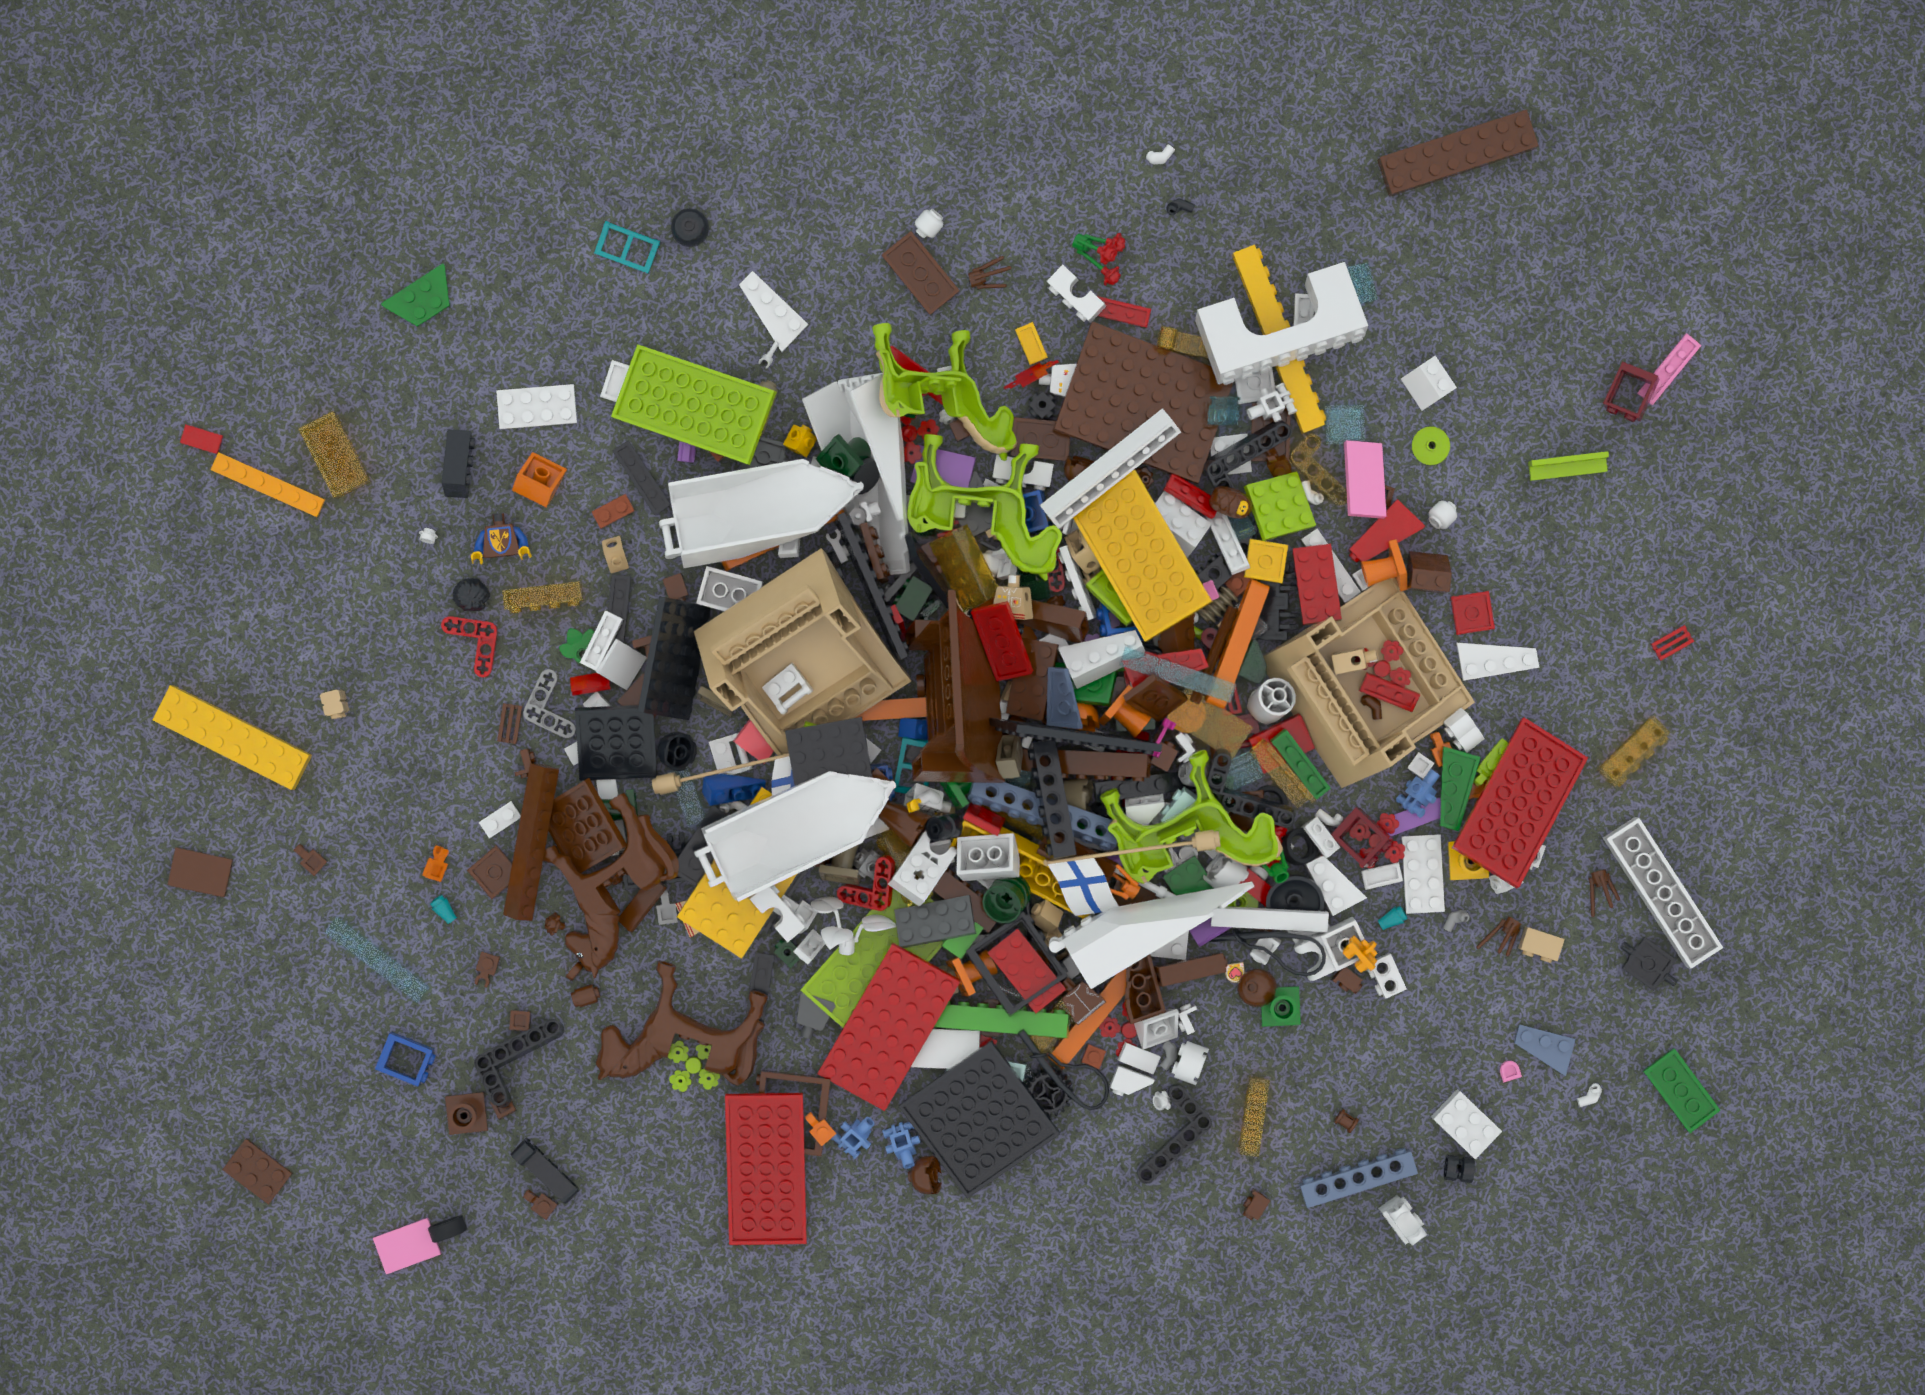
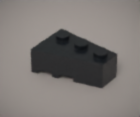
(457, 463)

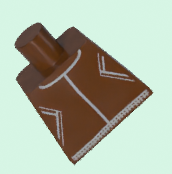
(1081, 1000)

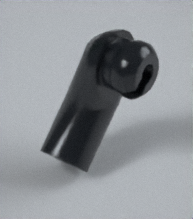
(1178, 205)

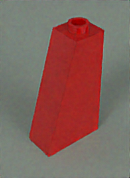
(1396, 525)

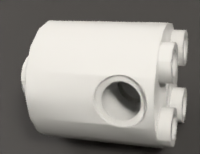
(1271, 700)

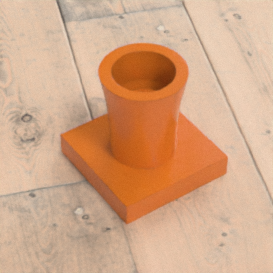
(1386, 568)
(1126, 714)
(968, 973)

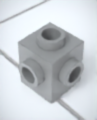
(865, 862)

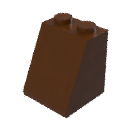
(1428, 572)

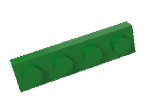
(1300, 763)

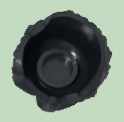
(471, 594)

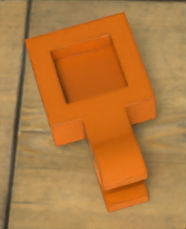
(1437, 750)
(436, 867)
(821, 1130)

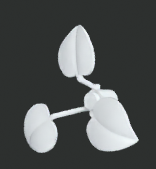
(844, 937)

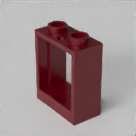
(1639, 374)
(1346, 826)

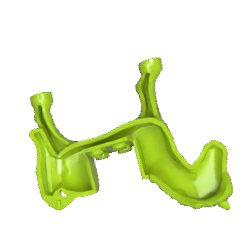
(937, 500)

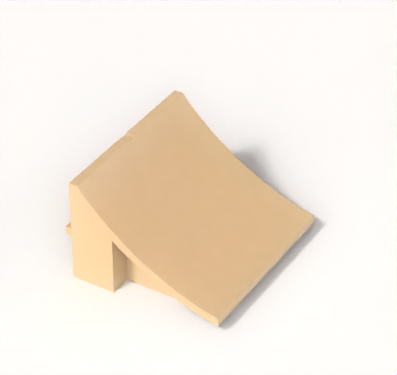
(804, 621)
(1331, 703)

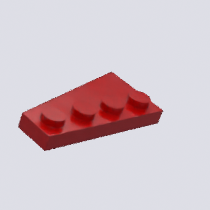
(1189, 658)

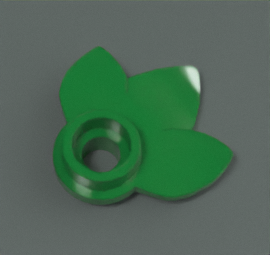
(576, 643)

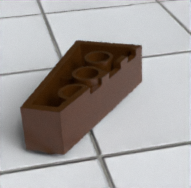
(1178, 637)

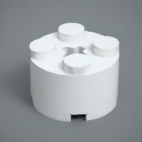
(1225, 872)
(1190, 1062)

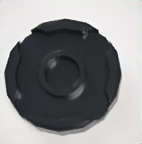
(867, 474)

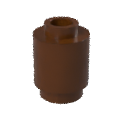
(585, 995)

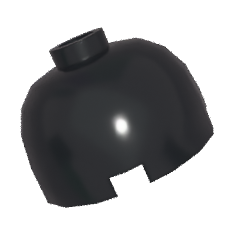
(690, 227)
(677, 750)

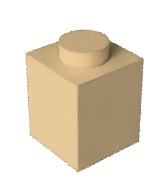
(1046, 915)

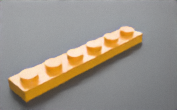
(267, 484)

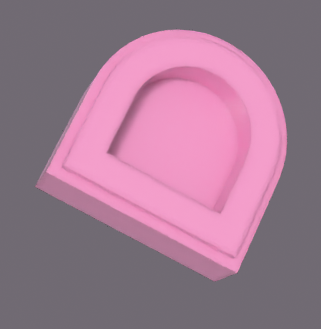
(1509, 1071)

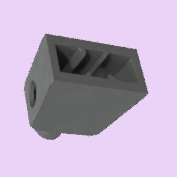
(812, 1015)

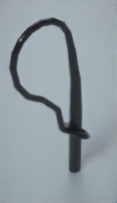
(1241, 937)
(1050, 1071)

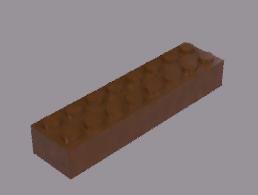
(1457, 153)

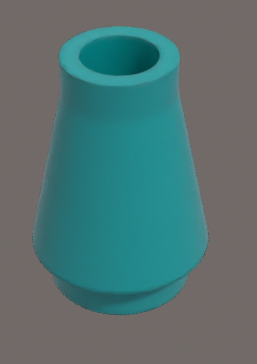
(443, 908)
(1394, 917)

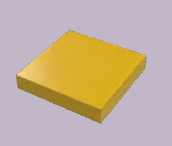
(1266, 561)

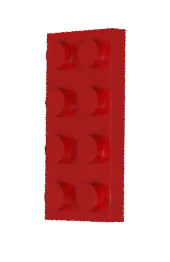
(1316, 583)
(1002, 641)
(1025, 970)

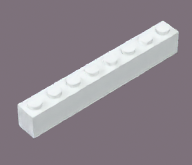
(1110, 468)

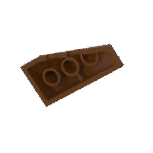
(1142, 991)

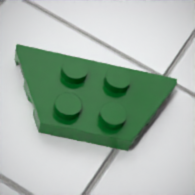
(421, 298)

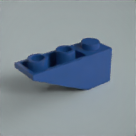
(730, 788)

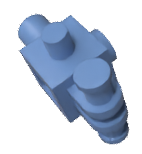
(1419, 793)
(854, 1136)
(902, 1143)

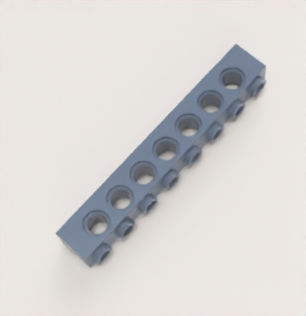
(1018, 796)

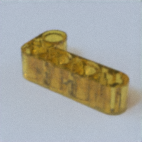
(1181, 342)
(1321, 472)

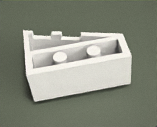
(1336, 888)

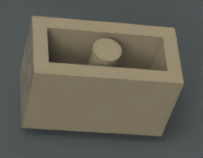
(1009, 756)

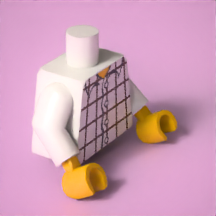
(926, 800)

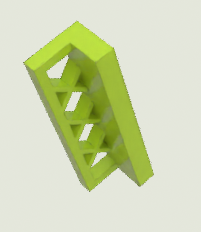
(1568, 466)

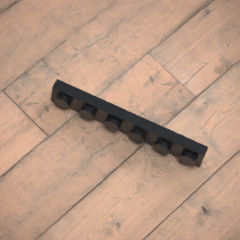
(1154, 785)

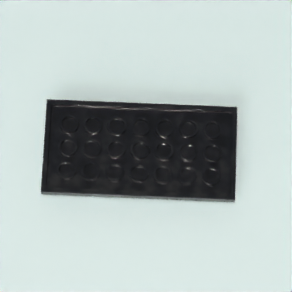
(868, 579)
(1074, 736)

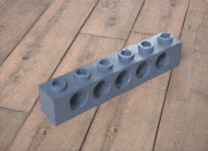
(1406, 1168)

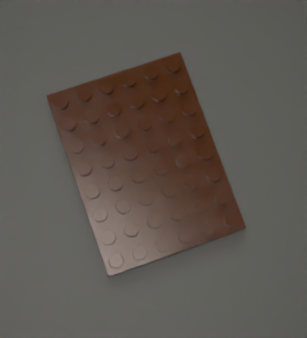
(1125, 383)

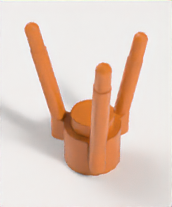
(1129, 887)

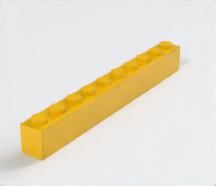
(1271, 320)

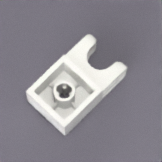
(926, 866)
(1331, 942)
(1405, 1224)

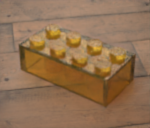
(334, 455)
(965, 567)
(1211, 724)

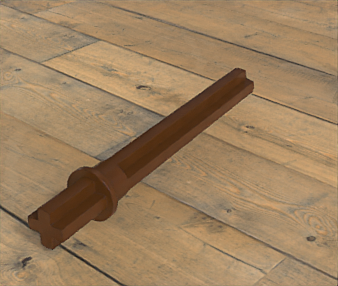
(1216, 647)

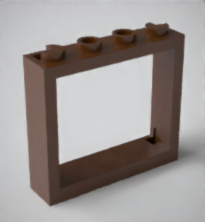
(761, 1082)

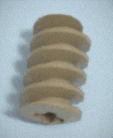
(1213, 609)

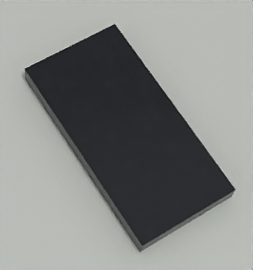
(927, 568)

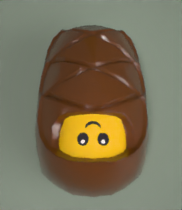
(1230, 502)

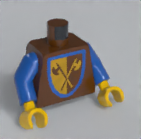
(500, 541)

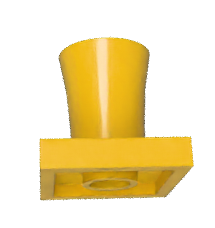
(1460, 868)

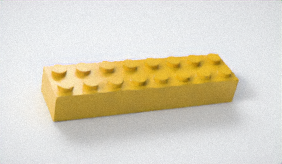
(232, 737)
(1038, 876)

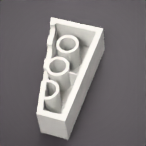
(1098, 657)

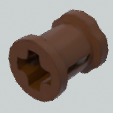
(1346, 1120)

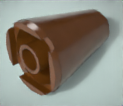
(902, 823)

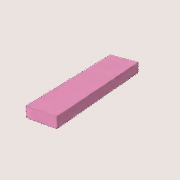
(1672, 366)

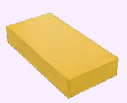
(1031, 343)

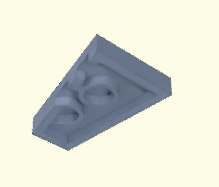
(1061, 700)
(1547, 1046)

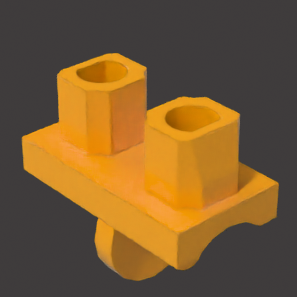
(1364, 951)

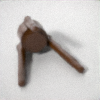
(978, 276)
(1601, 878)
(1510, 927)

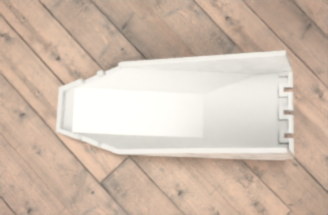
(855, 411)

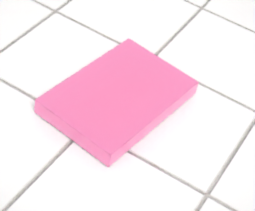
(406, 1246)

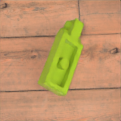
(1488, 764)

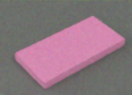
(1365, 479)

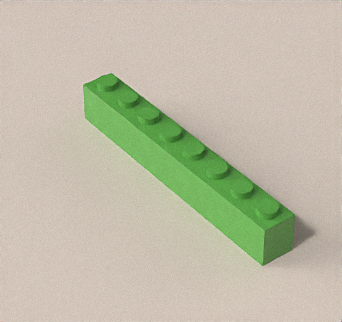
(997, 1020)

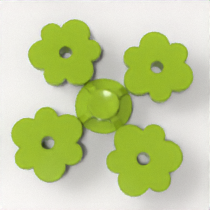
(693, 1065)

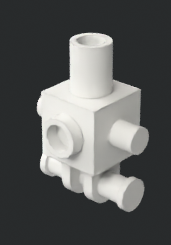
(1271, 404)

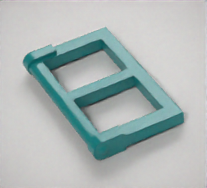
(607, 225)
(910, 741)

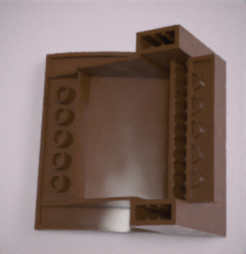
(958, 700)

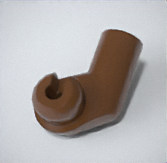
(1374, 704)

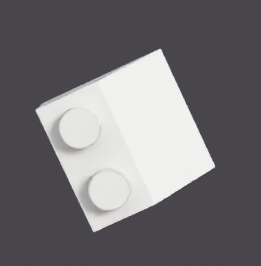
(1428, 383)

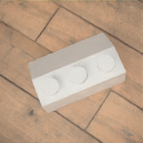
(987, 857)

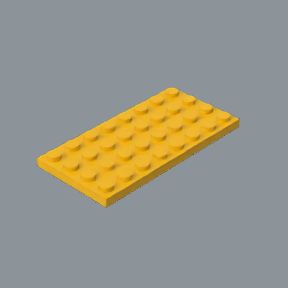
(1141, 557)
(723, 918)

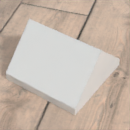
(1158, 1028)

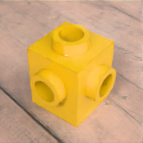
(800, 440)

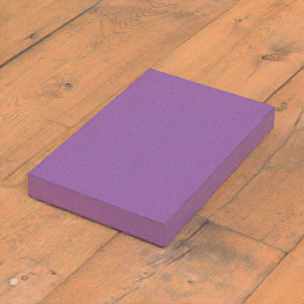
(952, 467)

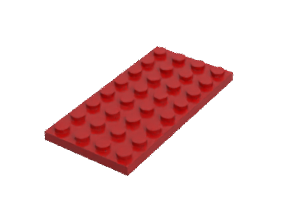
(1520, 802)
(888, 1026)
(765, 1168)

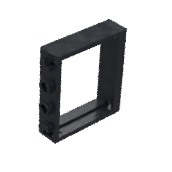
(1039, 938)

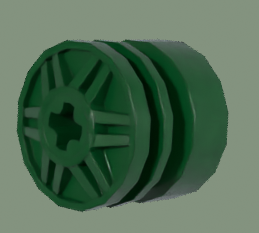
(1006, 899)

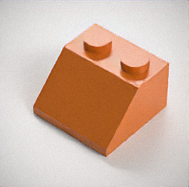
(539, 479)

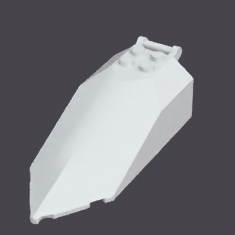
(752, 510)
(792, 831)
(1132, 931)

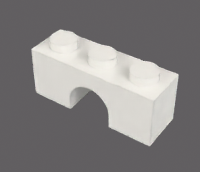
(1062, 283)
(1039, 477)
(789, 923)

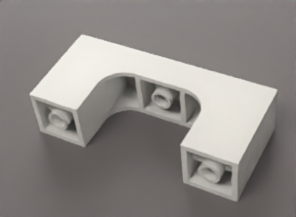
(1240, 353)

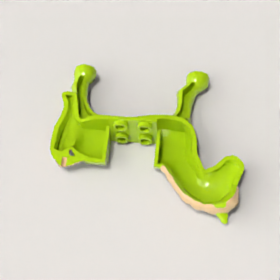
(903, 391)
(1253, 849)

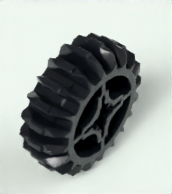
(1042, 1075)

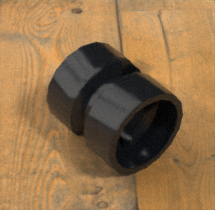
(944, 827)
(1466, 1169)

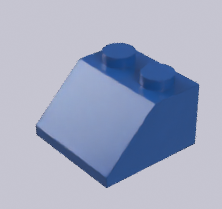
(1035, 517)

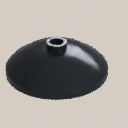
(1306, 890)

